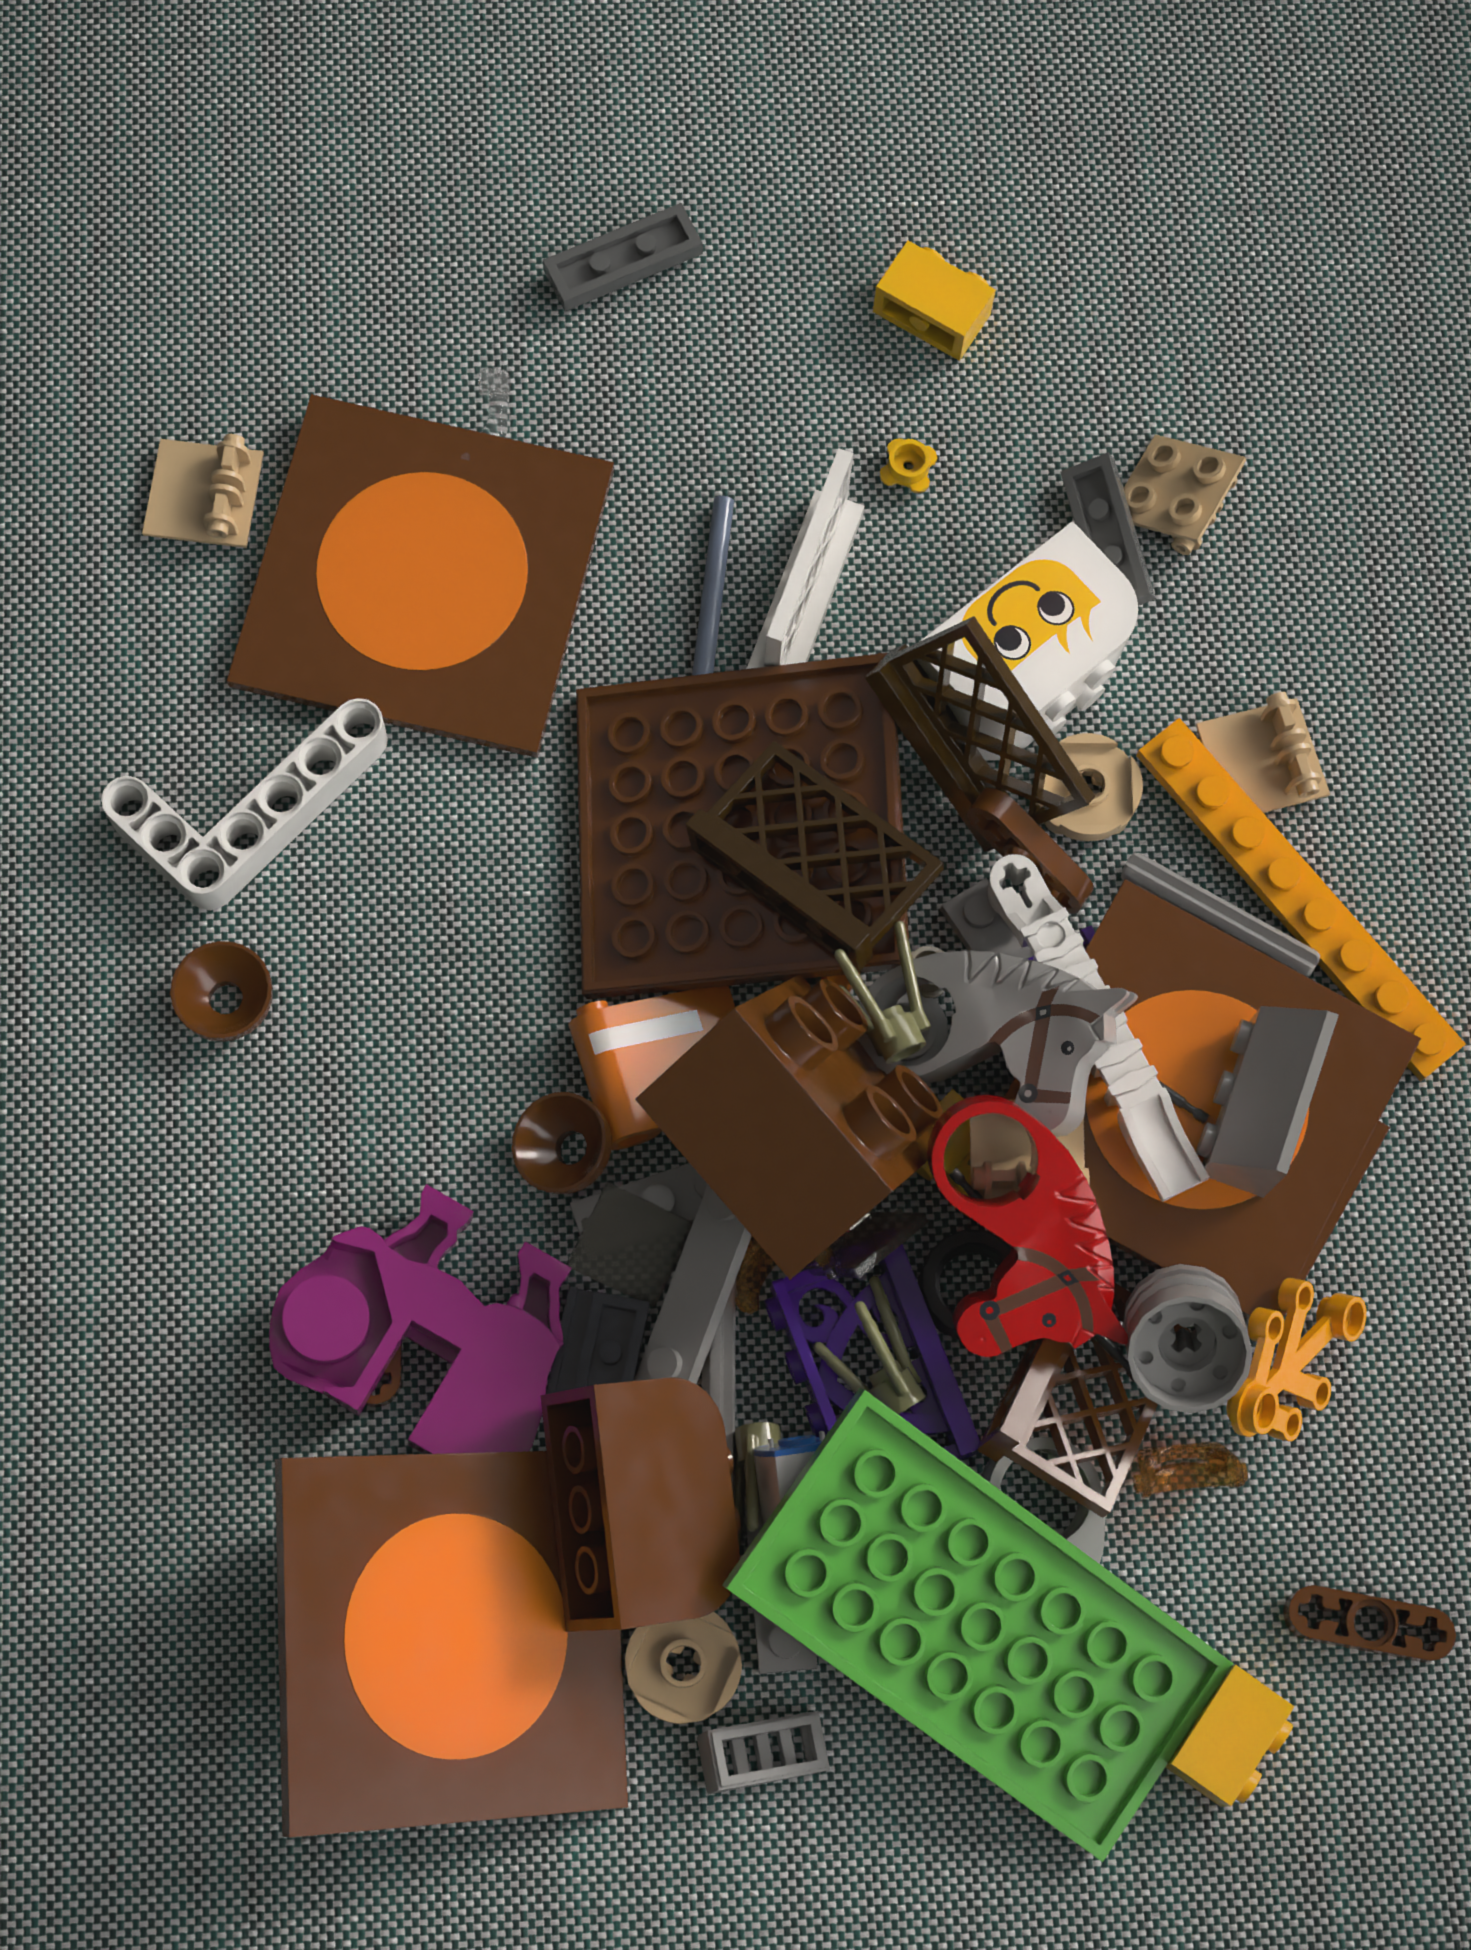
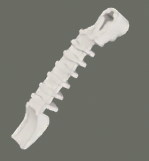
(1144, 1106)

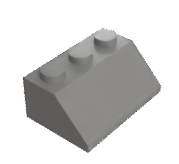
(1265, 1097)

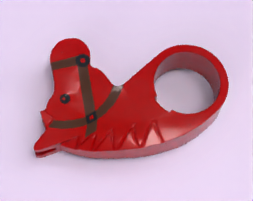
(1060, 1258)

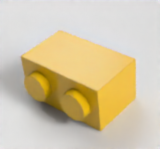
(934, 299)
(1232, 1738)

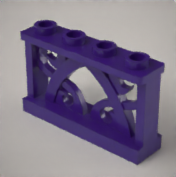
(944, 1405)

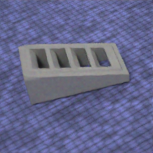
(714, 1760)

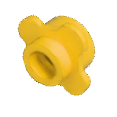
(910, 451)

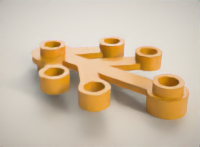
(1256, 1403)

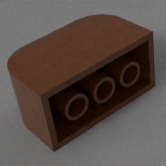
(640, 1502)

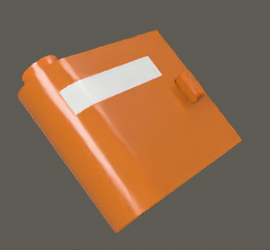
(633, 1044)

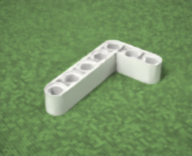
(252, 813)

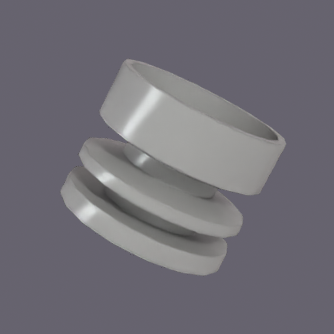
(1185, 1367)

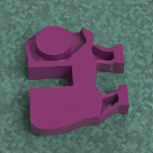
(366, 1294)

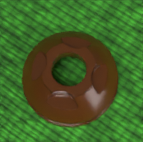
(214, 967)
(540, 1137)

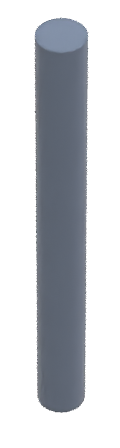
(713, 585)

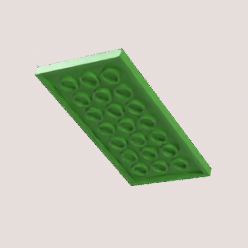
(978, 1624)

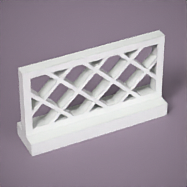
(811, 571)

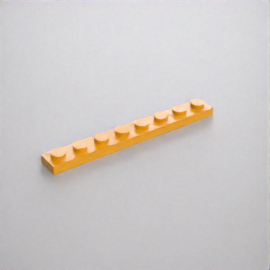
(1295, 892)

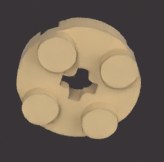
(1120, 783)
(695, 1696)

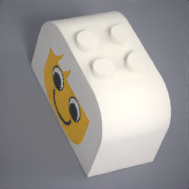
(1057, 627)

